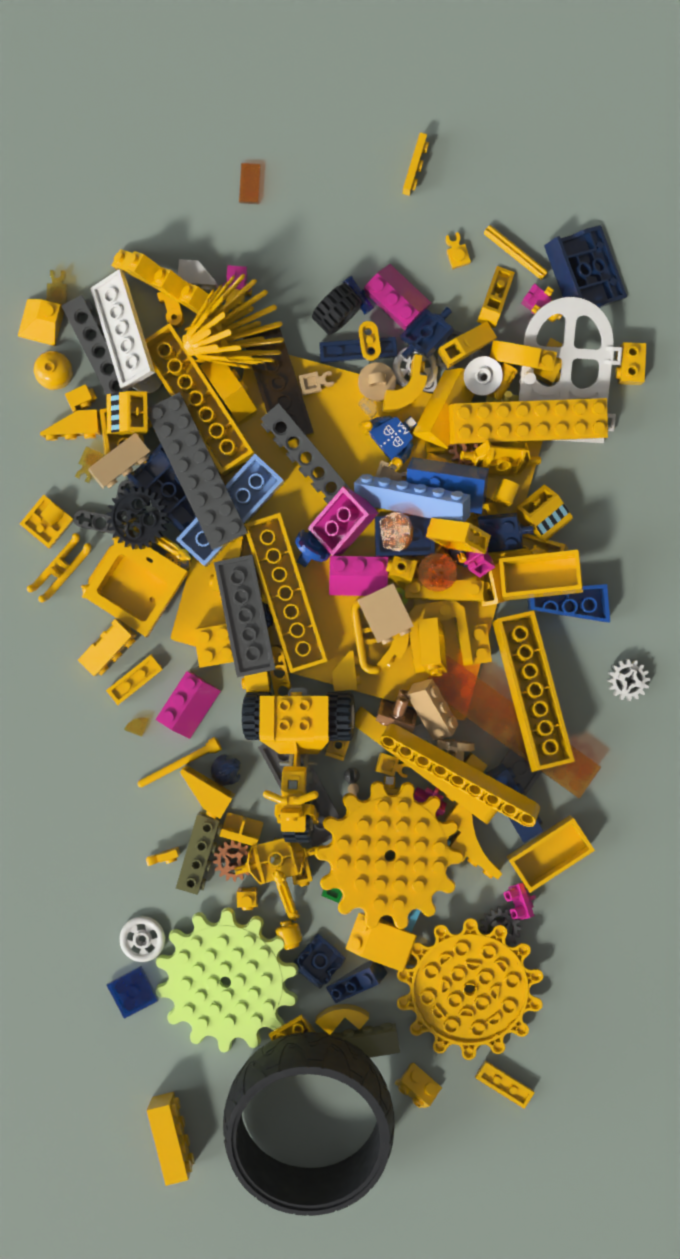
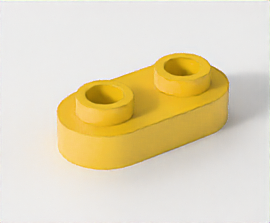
(369, 341)

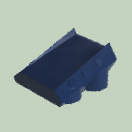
(319, 961)

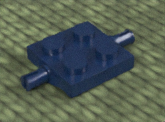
(427, 333)
(504, 530)

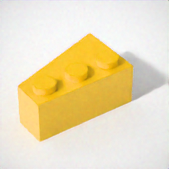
(229, 389)
(108, 648)

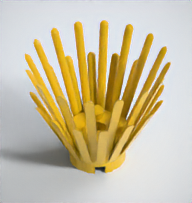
(211, 336)

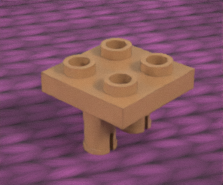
(397, 712)

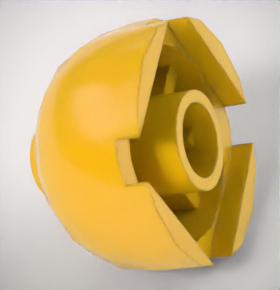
(53, 370)

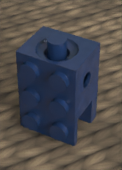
(418, 547)

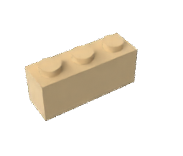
(119, 461)
(432, 709)

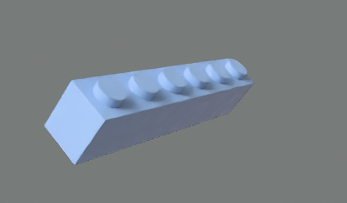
(413, 498)

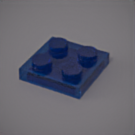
(132, 992)

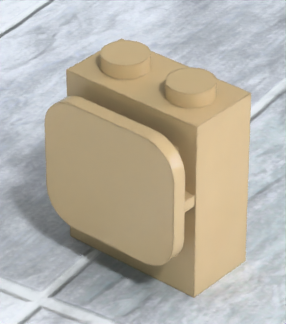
(386, 614)

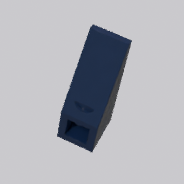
(357, 981)

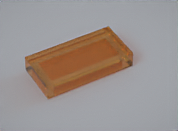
(249, 183)

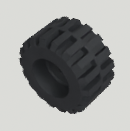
(337, 308)

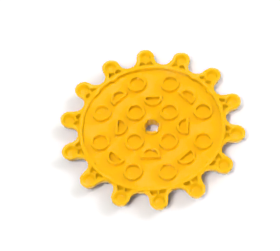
(360, 848)
(475, 1016)

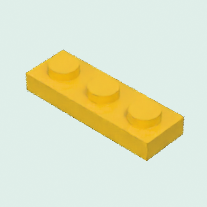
(416, 164)
(134, 679)
(504, 1084)

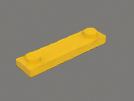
(460, 590)

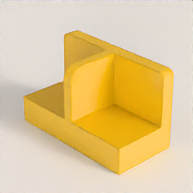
(241, 829)

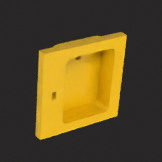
(134, 587)

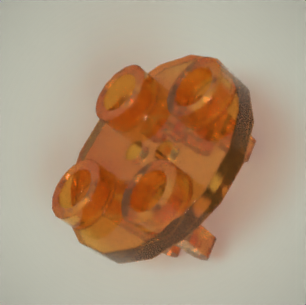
(398, 539)
(437, 581)

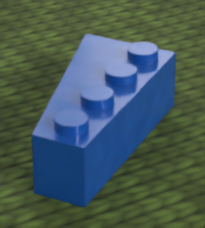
(589, 605)

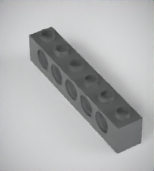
(74, 310)
(278, 414)

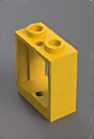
(458, 535)
(432, 646)

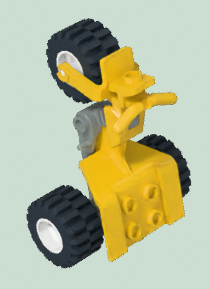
(299, 728)

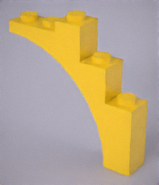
(162, 279)
(465, 838)

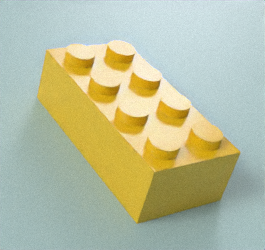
(541, 575)
(550, 853)
(170, 1138)

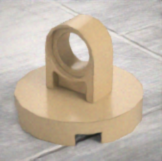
(375, 380)
(456, 748)

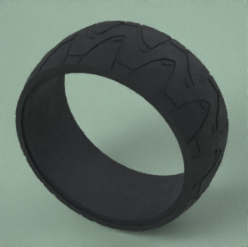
(298, 1188)

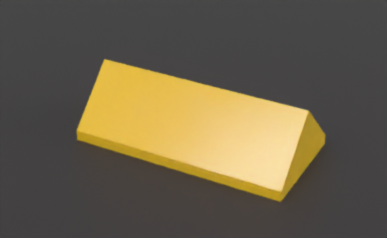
(434, 421)

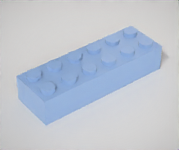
(249, 491)

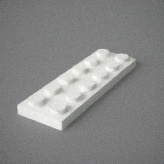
(122, 330)

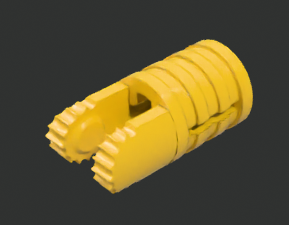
(508, 375)

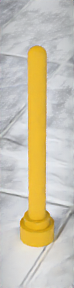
(211, 746)

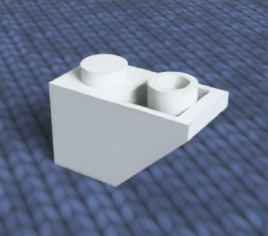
(194, 273)

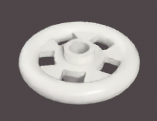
(431, 372)
(158, 942)

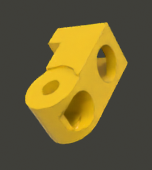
(174, 311)

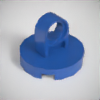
(310, 548)

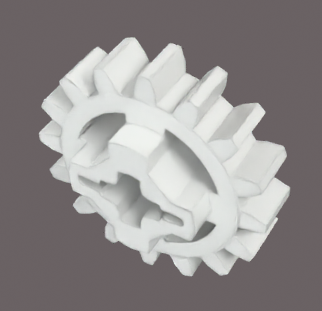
(626, 687)

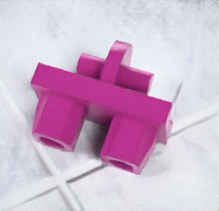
(422, 795)
(521, 901)

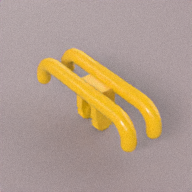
(60, 568)
(359, 640)

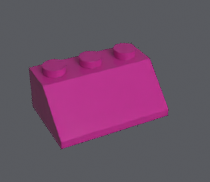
(396, 296)
(342, 521)
(357, 575)
(188, 704)

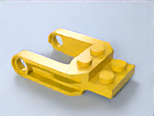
(444, 611)

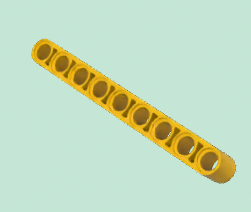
(367, 724)
(460, 775)

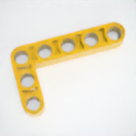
(498, 492)

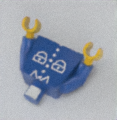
(392, 437)

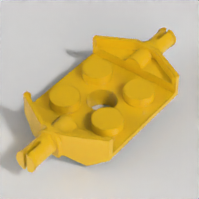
(501, 459)
(259, 860)

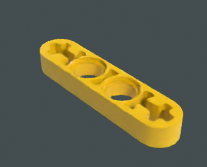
(280, 681)

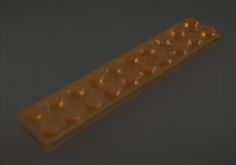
(499, 719)

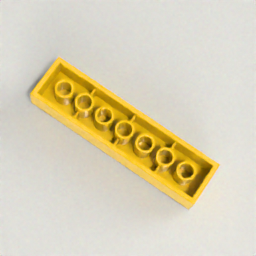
(183, 375)
(528, 421)
(285, 593)
(533, 691)

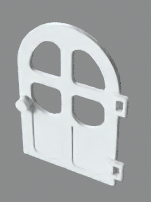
(564, 389)

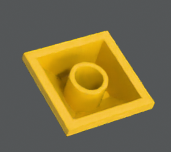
(41, 321)

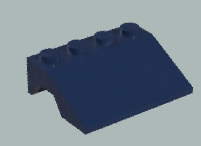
(586, 267)
(161, 478)

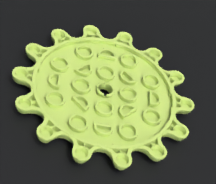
(229, 952)

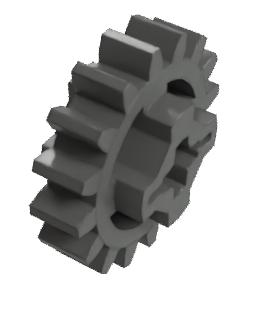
(505, 921)

